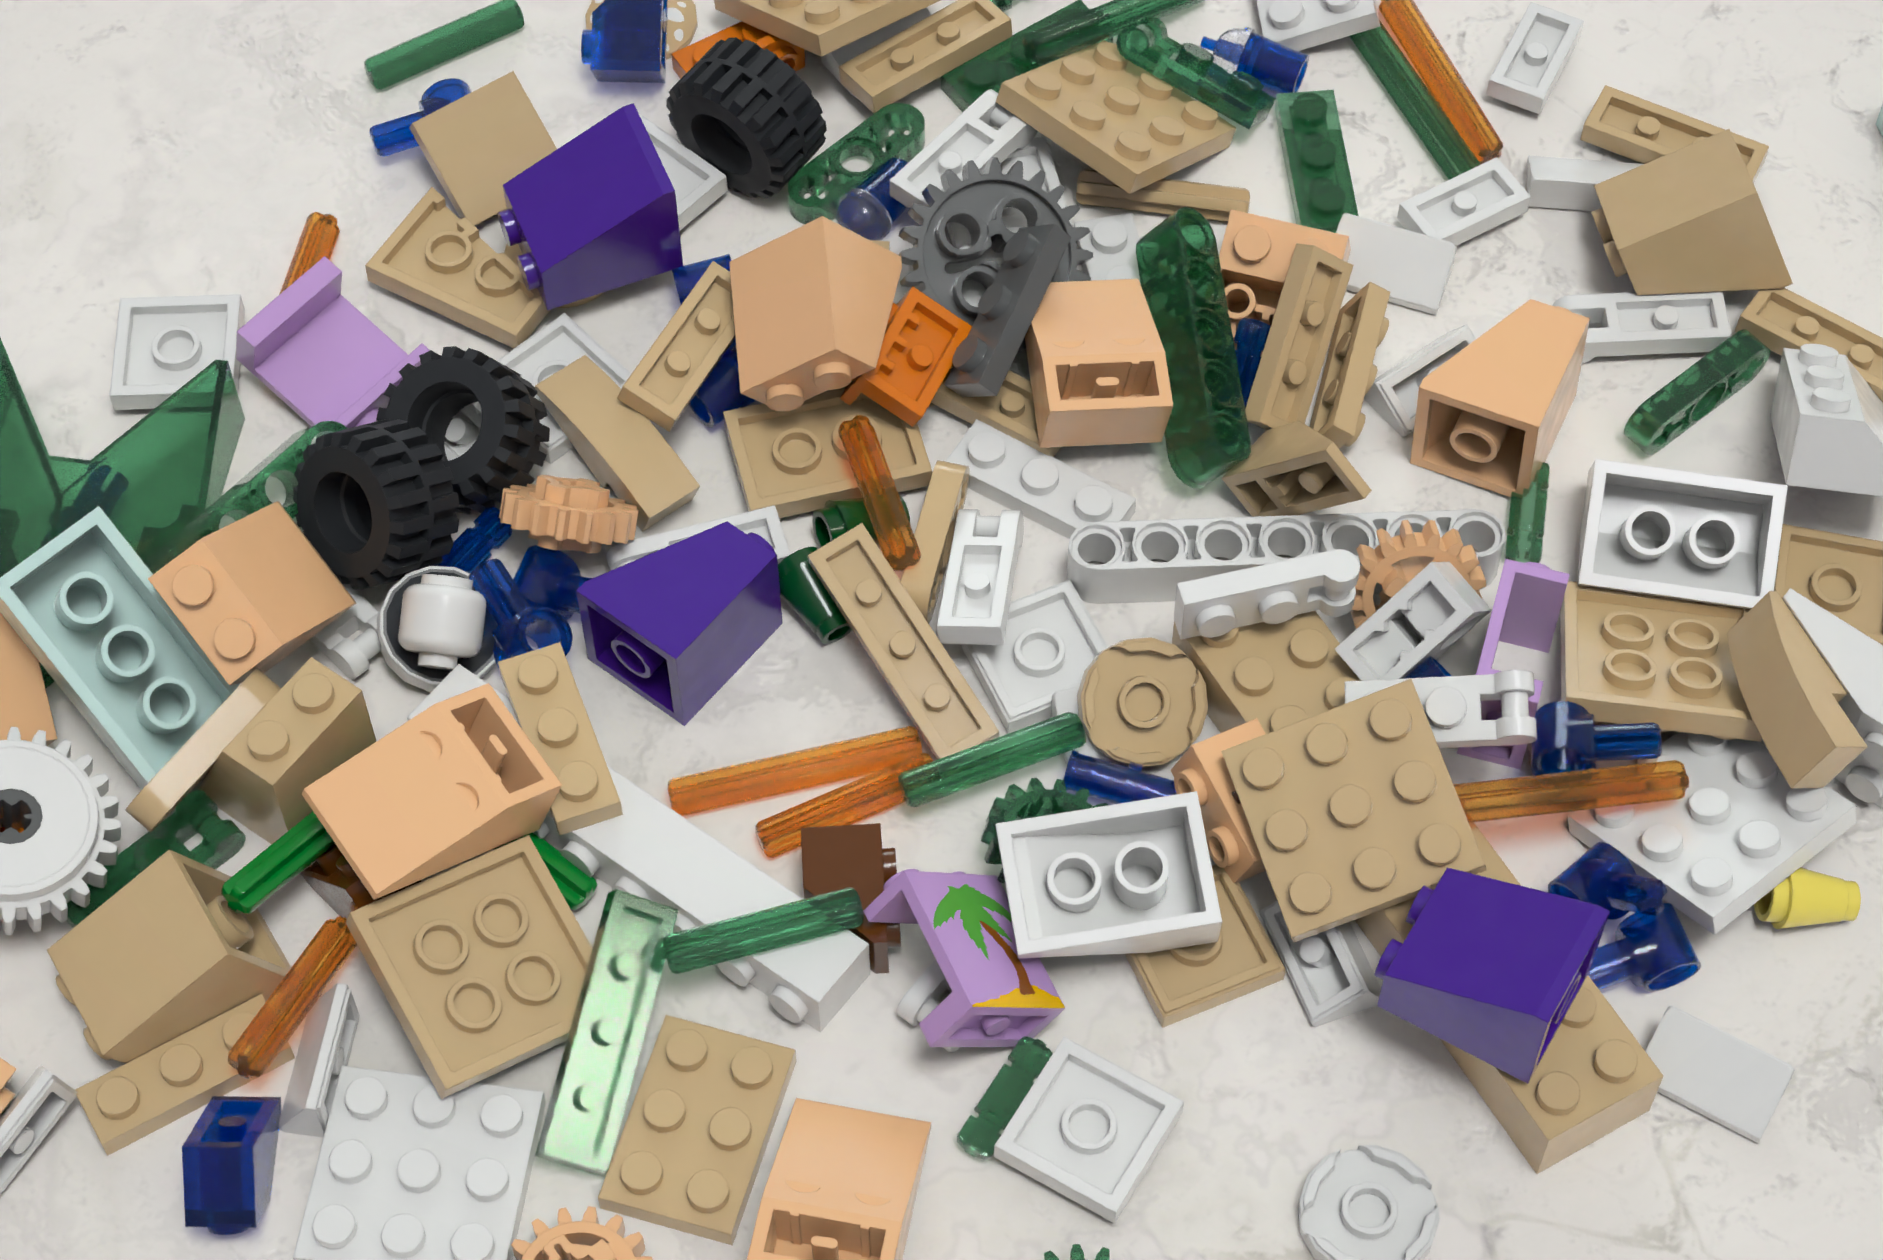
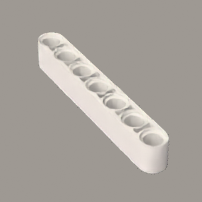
(1248, 542)

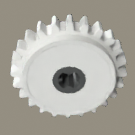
(64, 832)

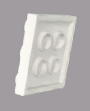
(1728, 835)
(420, 1171)

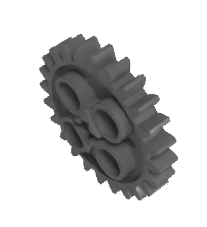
(979, 207)

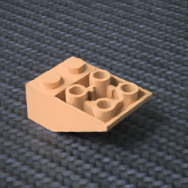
(1257, 260)
(1097, 366)
(435, 792)
(840, 1185)

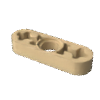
(935, 534)
(201, 751)

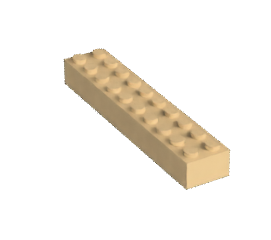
(1594, 1066)

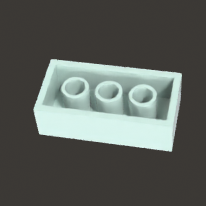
(113, 644)

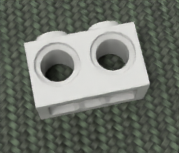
(1414, 624)

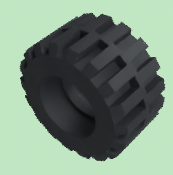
(747, 116)
(509, 427)
(376, 502)

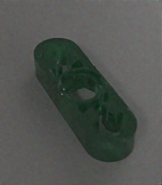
(862, 141)
(1696, 392)

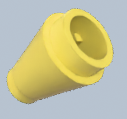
(1809, 900)

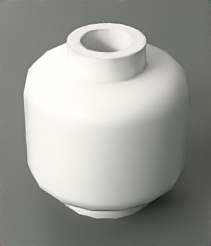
(442, 620)

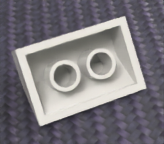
(1827, 423)
(1680, 534)

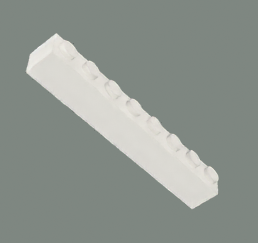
(681, 866)

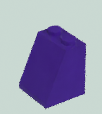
(594, 213)
(683, 616)
(1491, 967)

